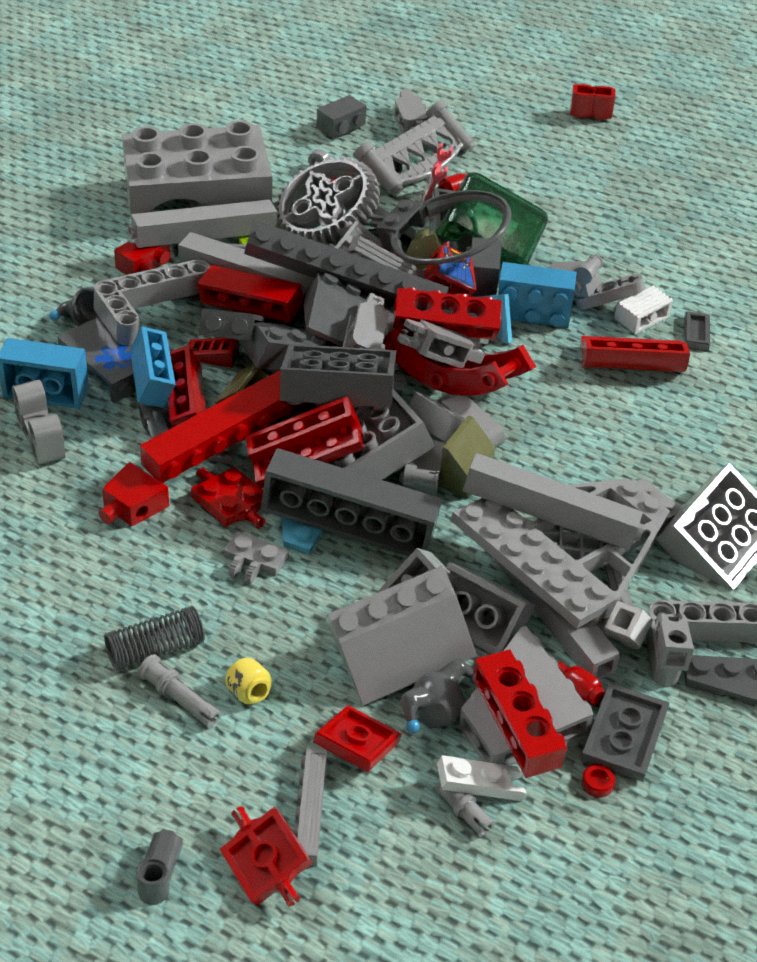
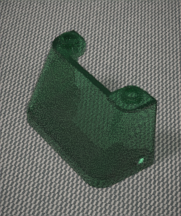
(484, 219)

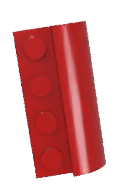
(634, 354)
(316, 434)

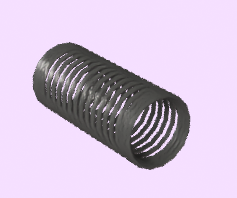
(118, 648)

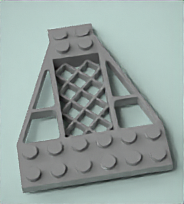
(551, 568)

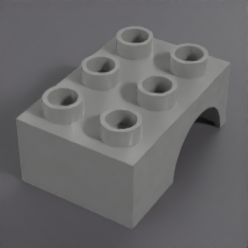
(196, 165)

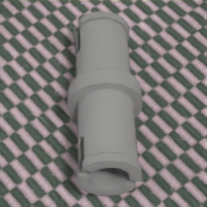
(465, 806)

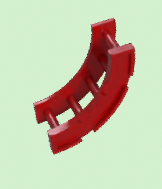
(465, 381)

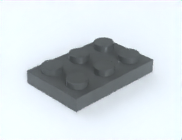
(625, 731)

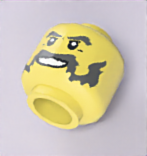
(248, 681)

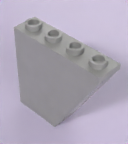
(569, 712)

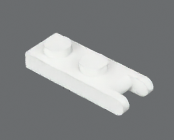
(480, 778)

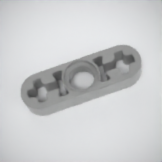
(612, 291)

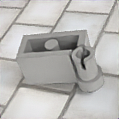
(587, 274)
(424, 471)

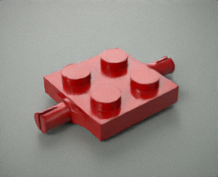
(229, 497)
(265, 856)

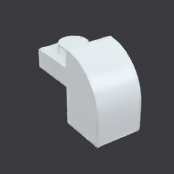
(627, 625)

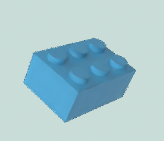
(538, 293)
(56, 366)

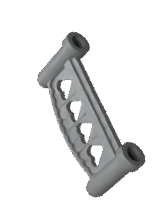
(381, 159)

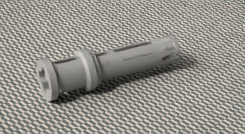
(169, 683)

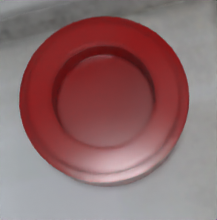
(598, 781)

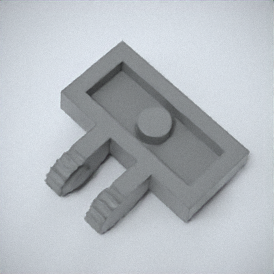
(256, 554)

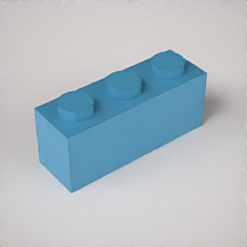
(152, 367)

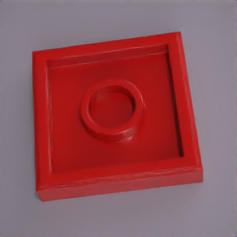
(357, 738)

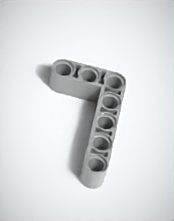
(119, 296)
(706, 623)

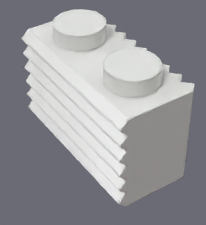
(643, 309)

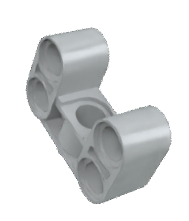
(39, 427)

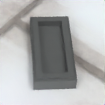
(697, 330)

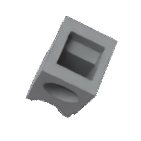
(673, 642)

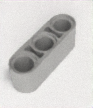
(465, 406)
(436, 417)

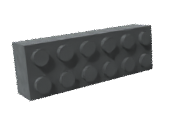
(349, 503)

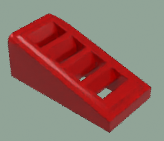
(218, 350)

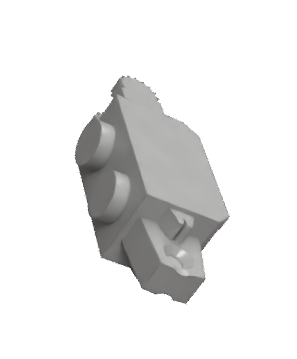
(409, 111)
(367, 325)
(441, 343)

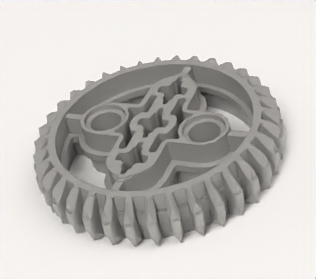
(327, 199)

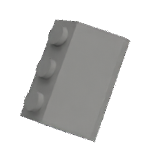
(488, 609)

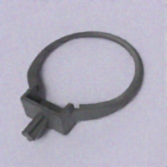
(412, 213)

